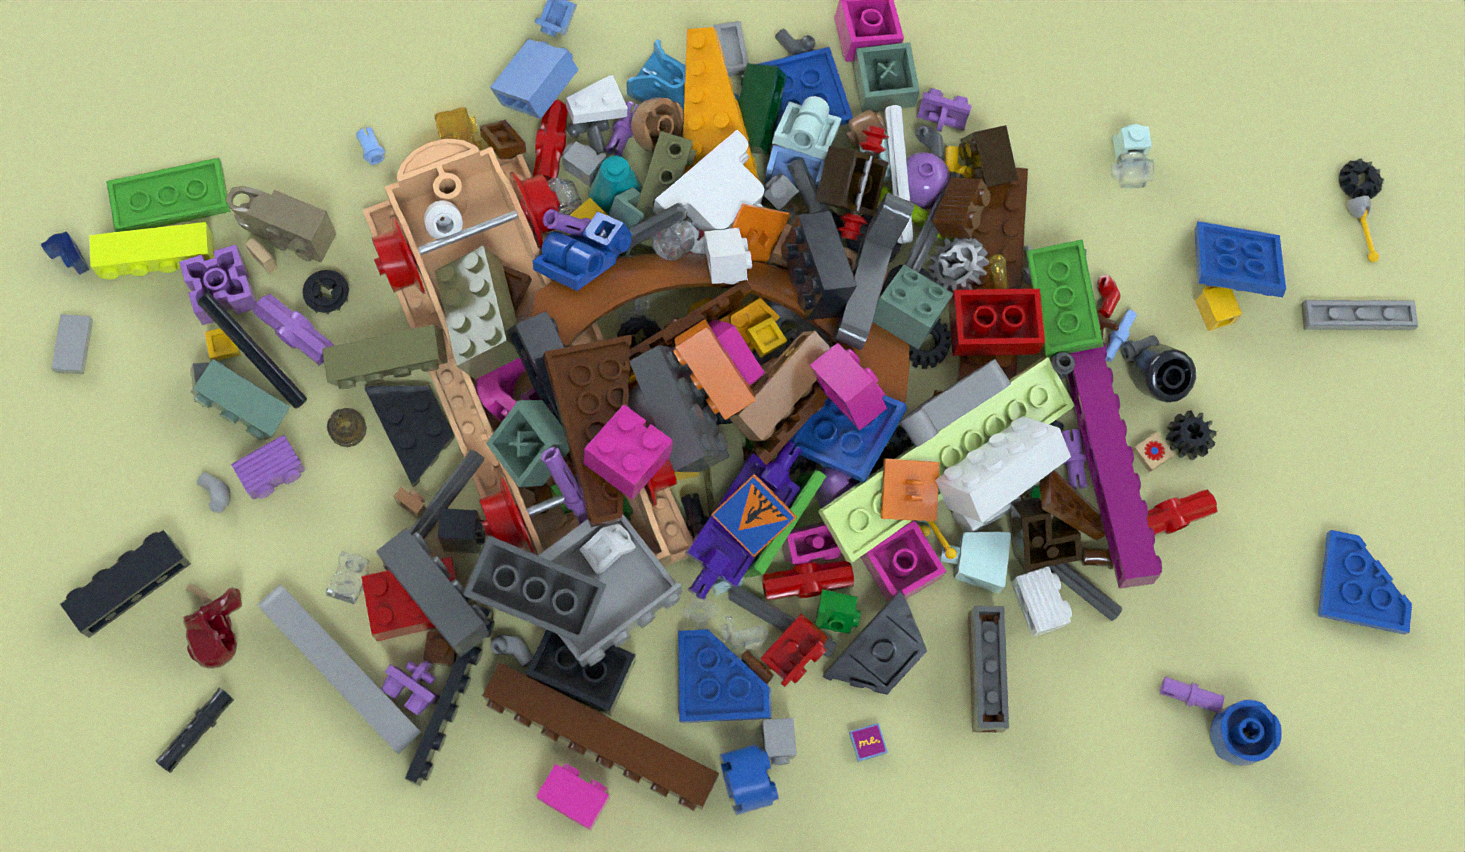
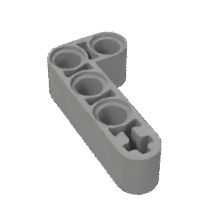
(954, 402)

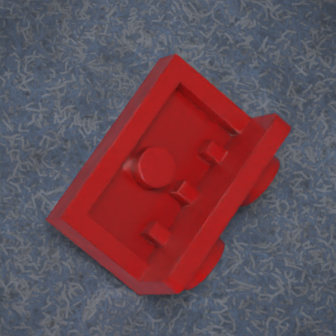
(794, 649)

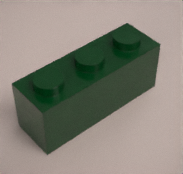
(761, 104)

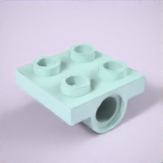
(807, 128)

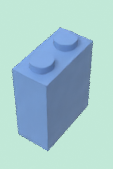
(534, 78)

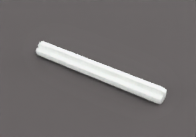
(898, 163)

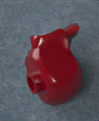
(210, 632)

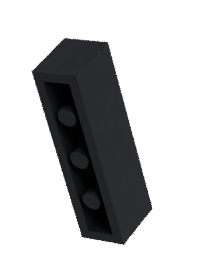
(531, 340)
(124, 583)

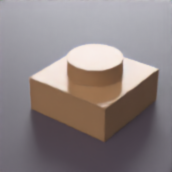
(410, 501)

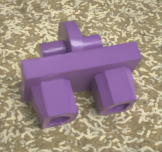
(943, 110)
(421, 695)

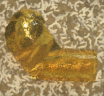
(998, 267)

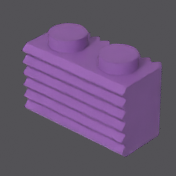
(268, 468)

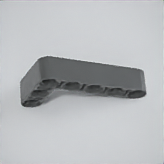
(871, 268)

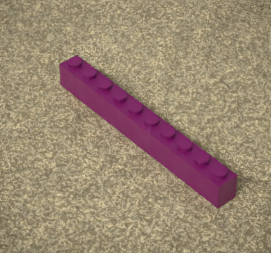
(1112, 470)

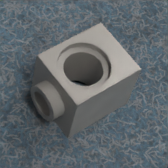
(779, 740)

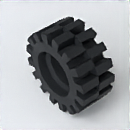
(935, 355)

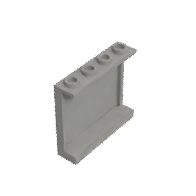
(633, 592)

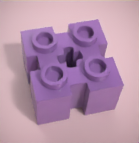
(225, 269)

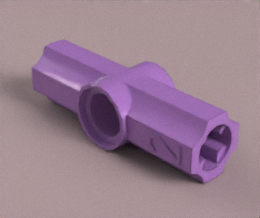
(292, 328)

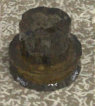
(346, 436)

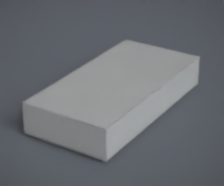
(733, 47)
(72, 344)

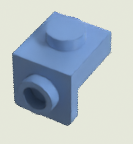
(556, 16)

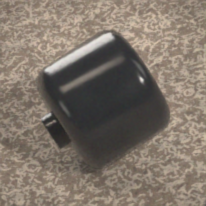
(1164, 367)

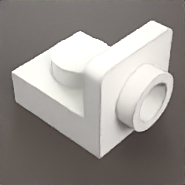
(607, 547)

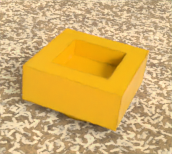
(766, 337)
(220, 345)

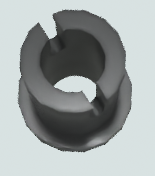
(1132, 349)
(1063, 364)

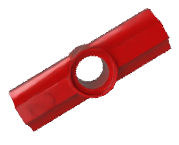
(551, 141)
(1179, 513)
(807, 580)

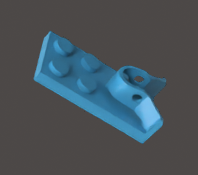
(660, 78)

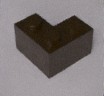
(991, 156)
(1040, 541)

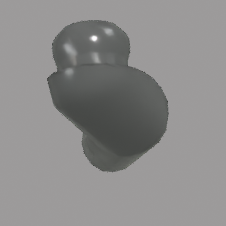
(595, 135)

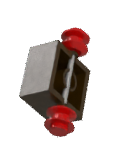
(854, 181)

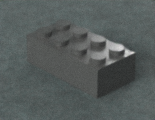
(680, 410)
(429, 587)
(534, 589)

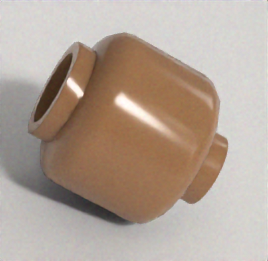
(862, 122)

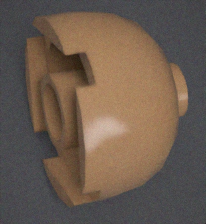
(656, 116)

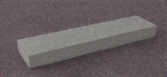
(1359, 315)

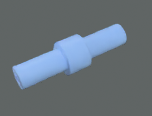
(1119, 337)

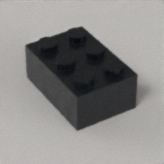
(818, 266)
(591, 685)

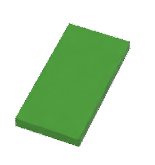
(168, 196)
(1066, 298)
(809, 485)

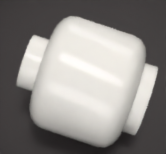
(449, 225)

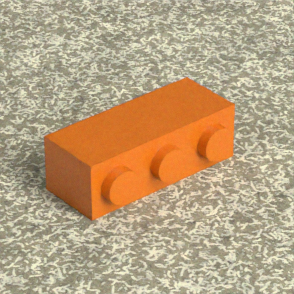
(713, 370)

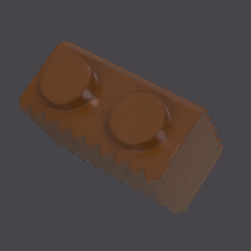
(961, 208)

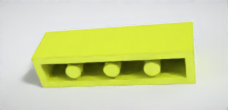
(149, 249)

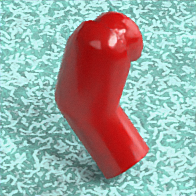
(1109, 294)

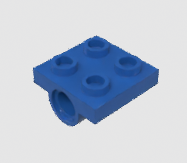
(572, 260)

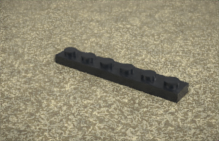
(445, 710)

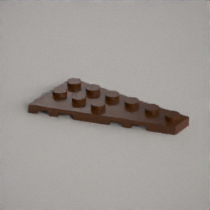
(588, 391)

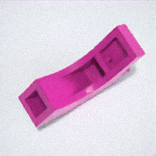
(497, 388)

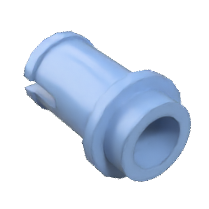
(372, 151)

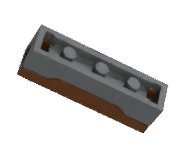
(988, 669)

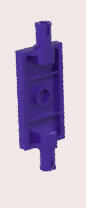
(715, 547)

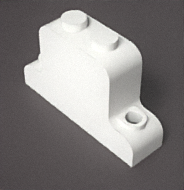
(715, 186)

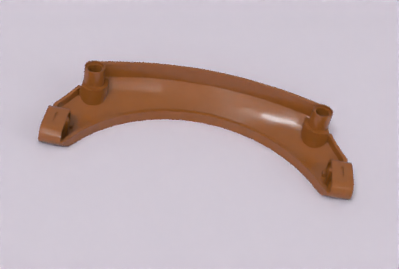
(649, 273)

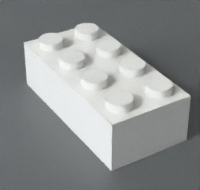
(1003, 468)

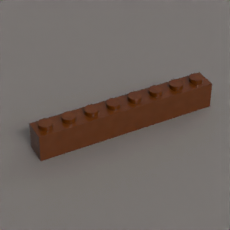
(600, 736)

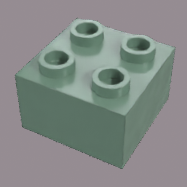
(886, 76)
(911, 306)
(523, 438)

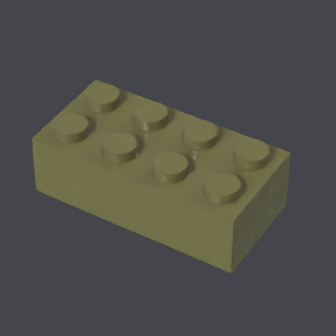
(478, 312)

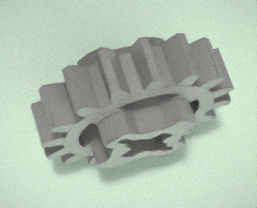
(959, 264)

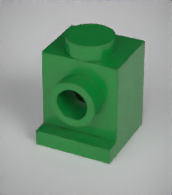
(837, 612)

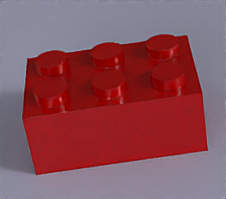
(996, 322)
(392, 609)

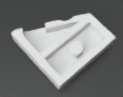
(597, 102)

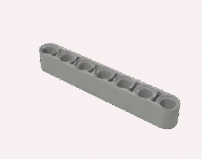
(339, 669)

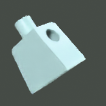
(981, 559)

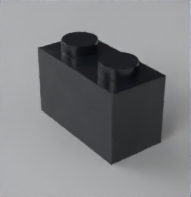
(461, 531)

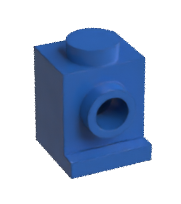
(613, 237)

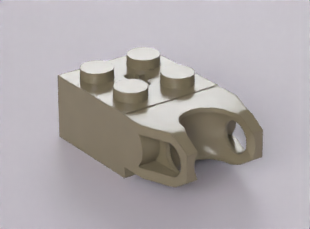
(284, 222)

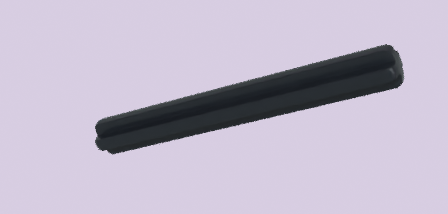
(251, 350)

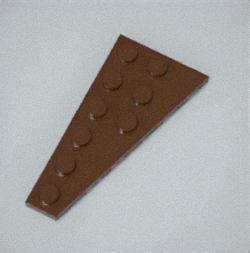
(712, 310)

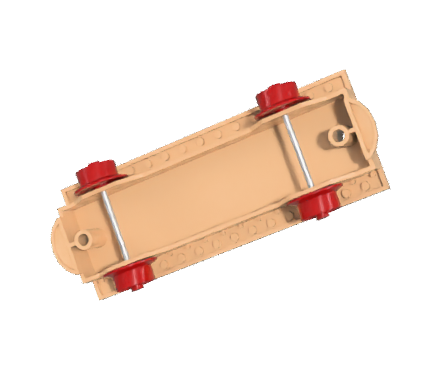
(505, 214)

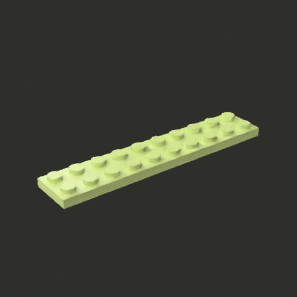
(1033, 393)

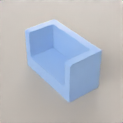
(782, 157)

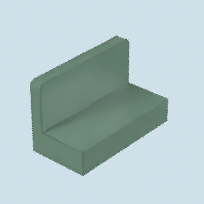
(625, 210)

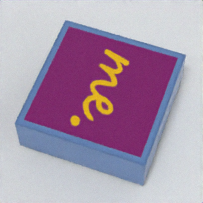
(868, 742)

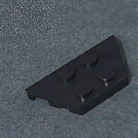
(412, 425)
(882, 650)

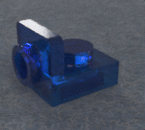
(64, 246)

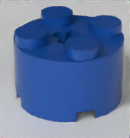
(1254, 719)
(747, 778)

